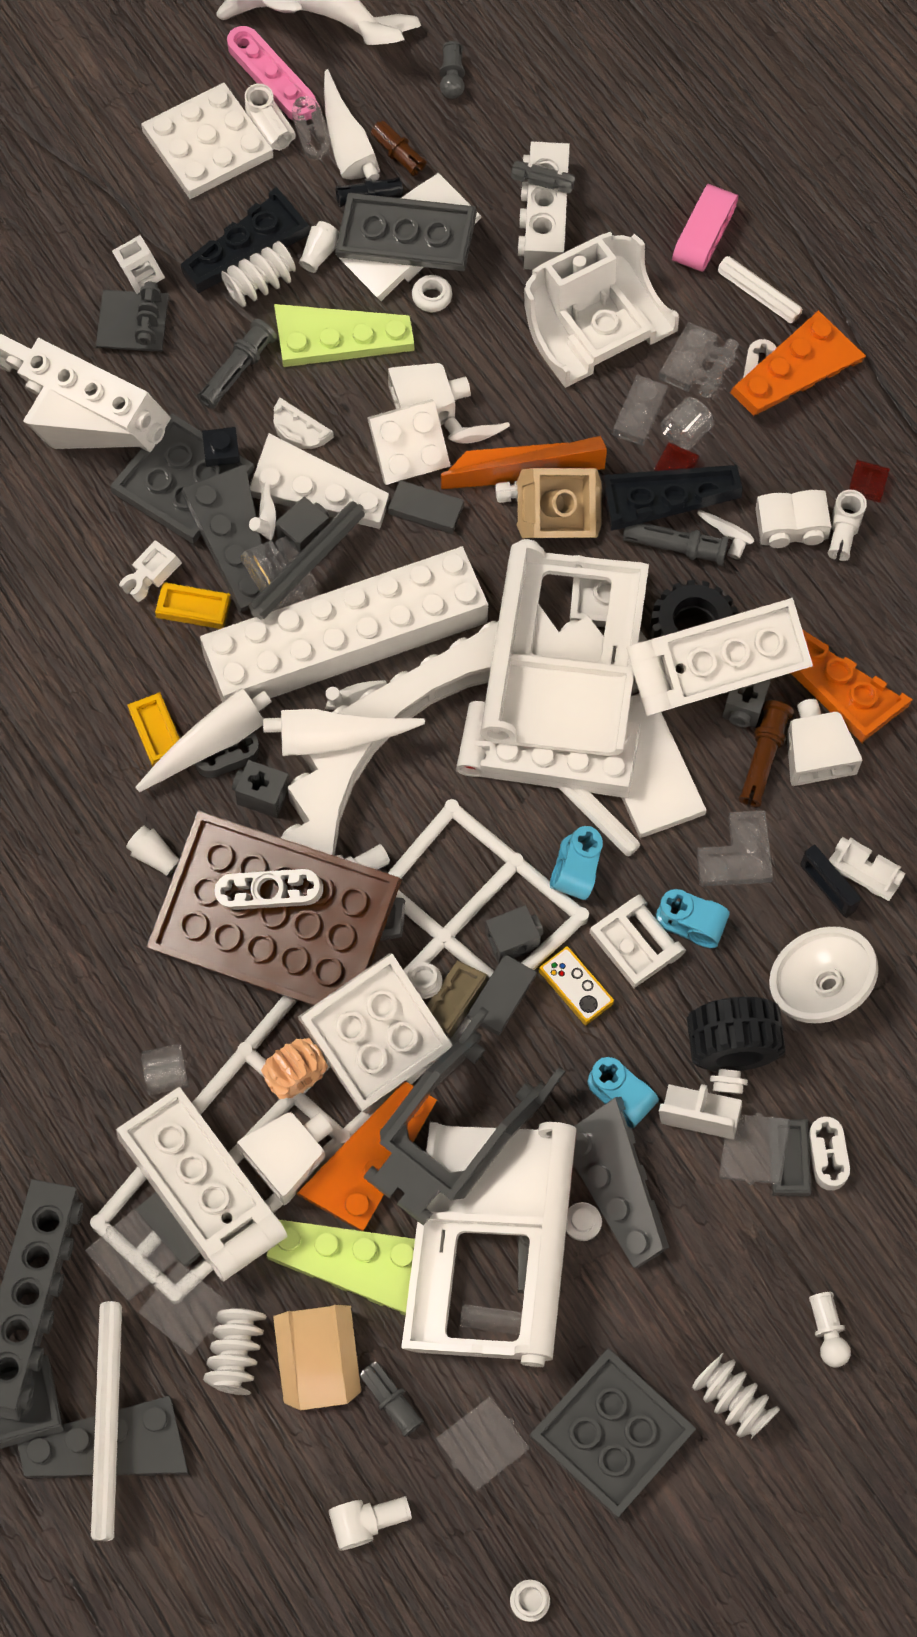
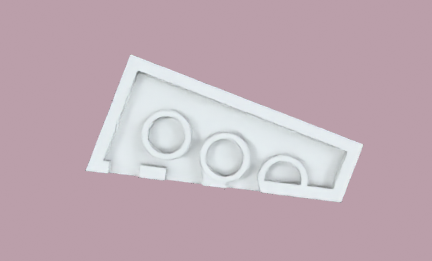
(300, 474)

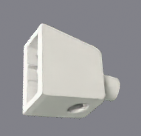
(427, 382)
(820, 746)
(286, 1152)

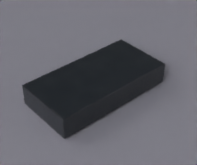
(830, 881)

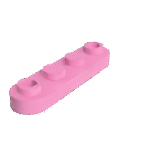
(268, 69)

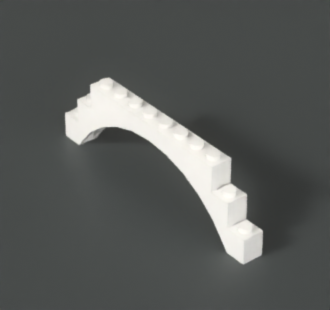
(325, 792)

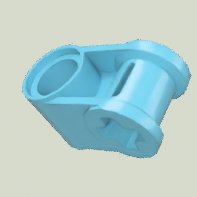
(577, 868)
(696, 918)
(636, 1094)

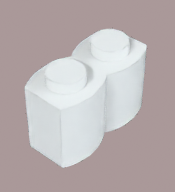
(793, 518)

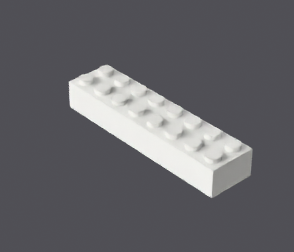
(347, 627)

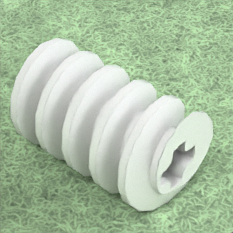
(258, 273)
(233, 1350)
(734, 1397)

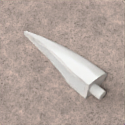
(347, 137)
(218, 730)
(323, 731)

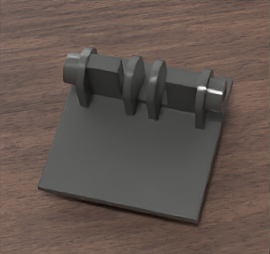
(133, 319)

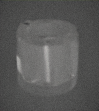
(687, 423)
(164, 1069)

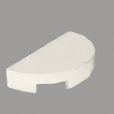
(298, 427)

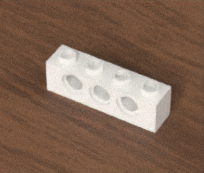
(544, 208)

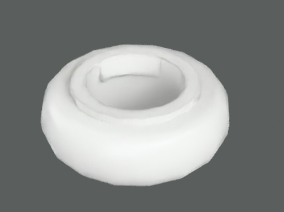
(432, 304)

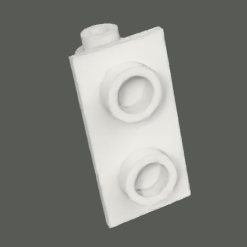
(880, 877)

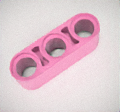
(705, 227)

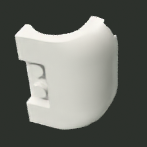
(594, 305)

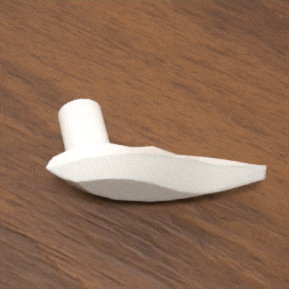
(472, 434)
(267, 516)
(738, 535)
(349, 694)

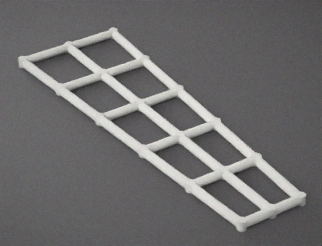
(441, 939)

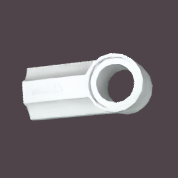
(268, 116)

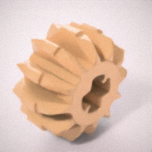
(294, 1068)

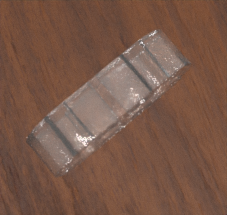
(318, 125)

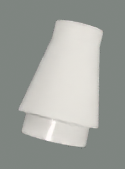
(319, 245)
(152, 850)

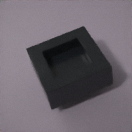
(220, 446)

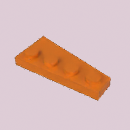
(798, 363)
(844, 689)
(340, 1181)

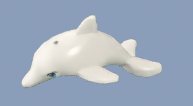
(349, 12)

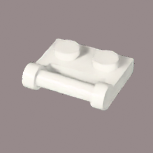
(627, 946)

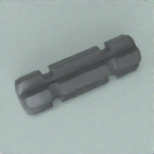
(543, 176)

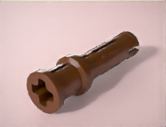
(768, 738)

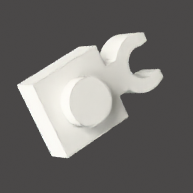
(151, 567)

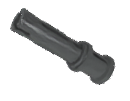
(245, 353)
(692, 544)

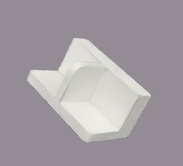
(700, 1111)

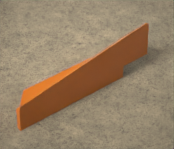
(505, 464)

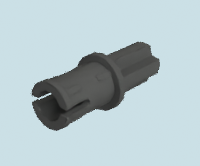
(391, 1398)

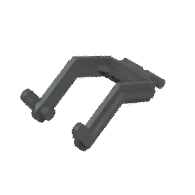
(417, 1171)

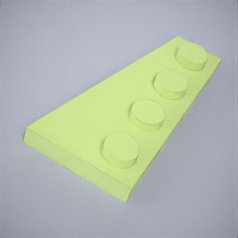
(328, 335)
(350, 1260)

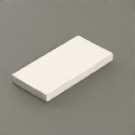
(660, 784)

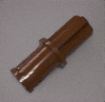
(398, 148)

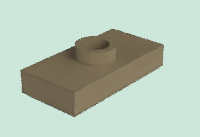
(457, 996)

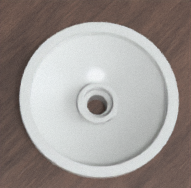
(821, 961)

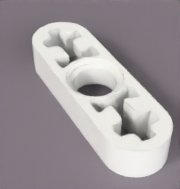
(294, 877)

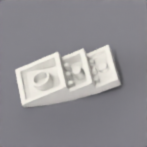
(384, 277)

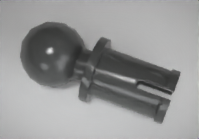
(452, 71)

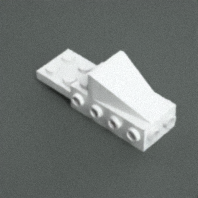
(81, 402)

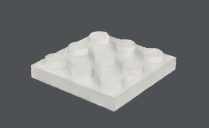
(207, 140)
(375, 1031)

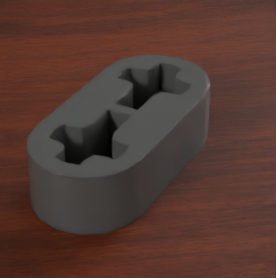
(230, 758)

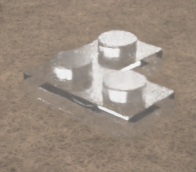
(742, 862)

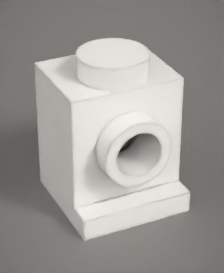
(138, 263)

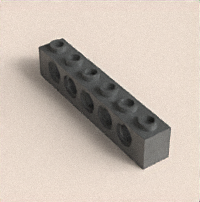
(42, 1204)

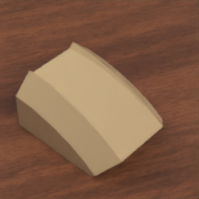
(559, 503)
(317, 1357)

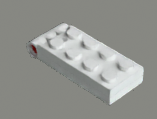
(719, 656)
(546, 766)
(201, 1184)

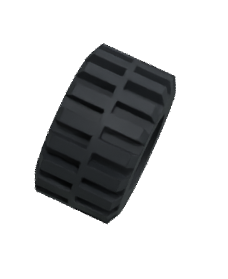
(688, 602)
(736, 1034)

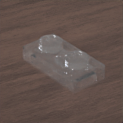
(640, 410)

